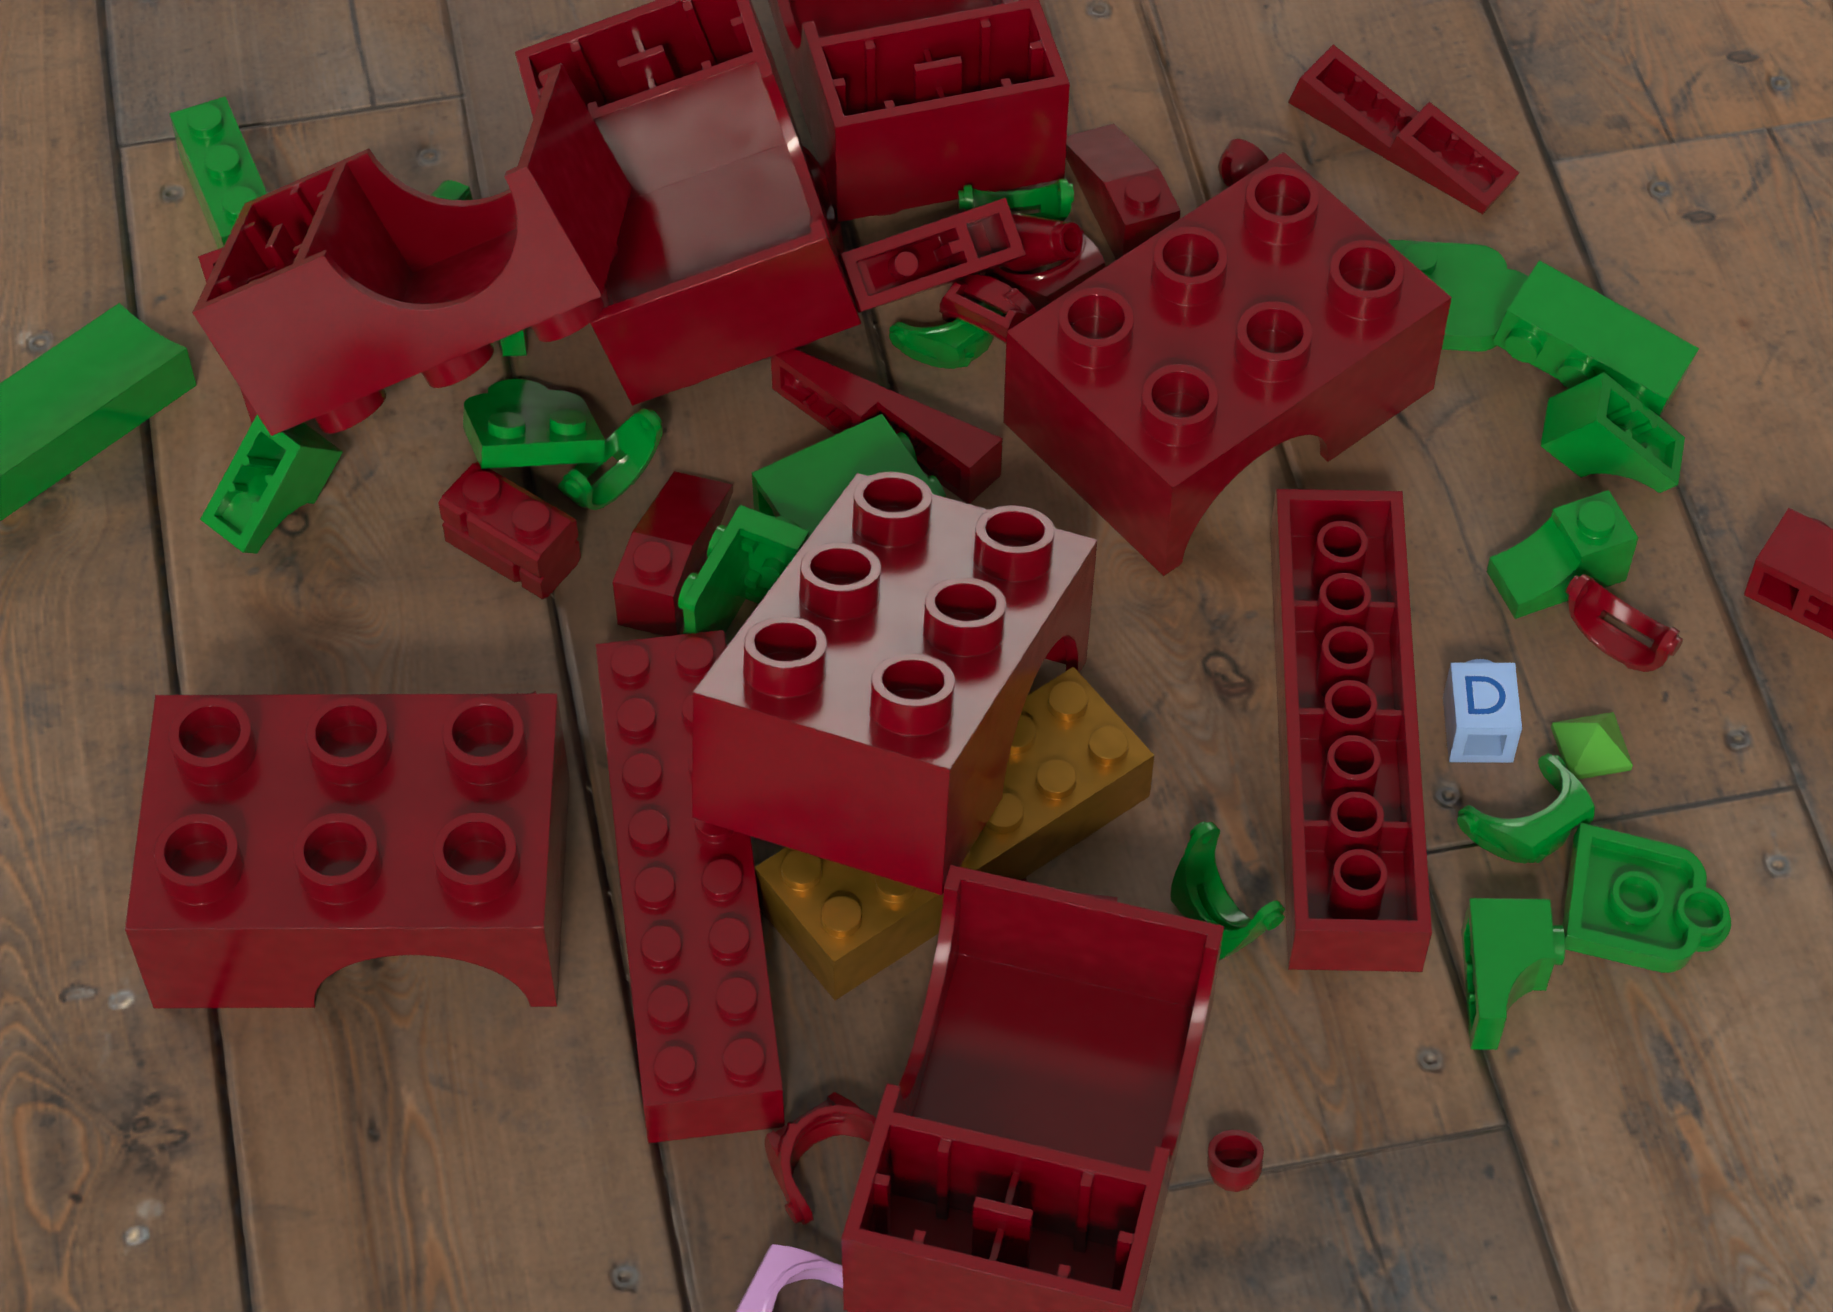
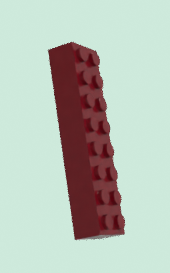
(1348, 733)
(686, 906)

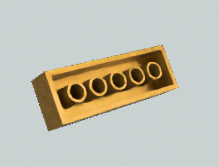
(1064, 780)

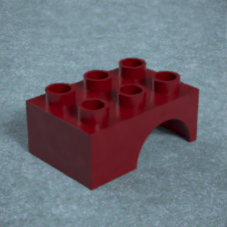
(926, 97)
(722, 214)
(372, 282)
(1216, 345)
(888, 679)
(345, 835)
(1033, 1107)

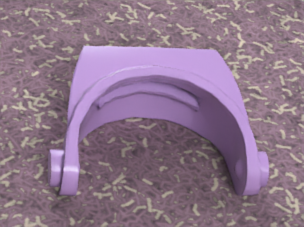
(784, 1266)

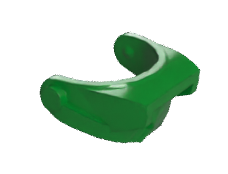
(1051, 200)
(945, 345)
(632, 447)
(1538, 835)
(1202, 896)

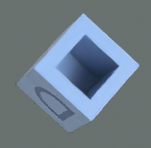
(1482, 712)

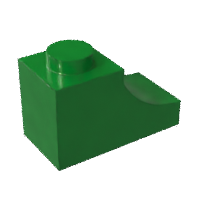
(1611, 432)
(269, 482)
(1576, 540)
(1505, 955)

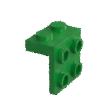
(740, 566)

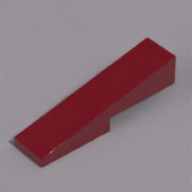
(1420, 142)
(951, 450)

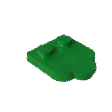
(1476, 282)
(530, 426)
(1640, 901)

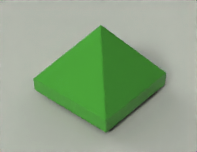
(1592, 745)

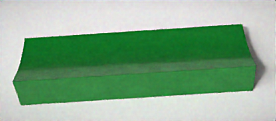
(83, 401)

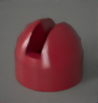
(1239, 160)
(1235, 1160)

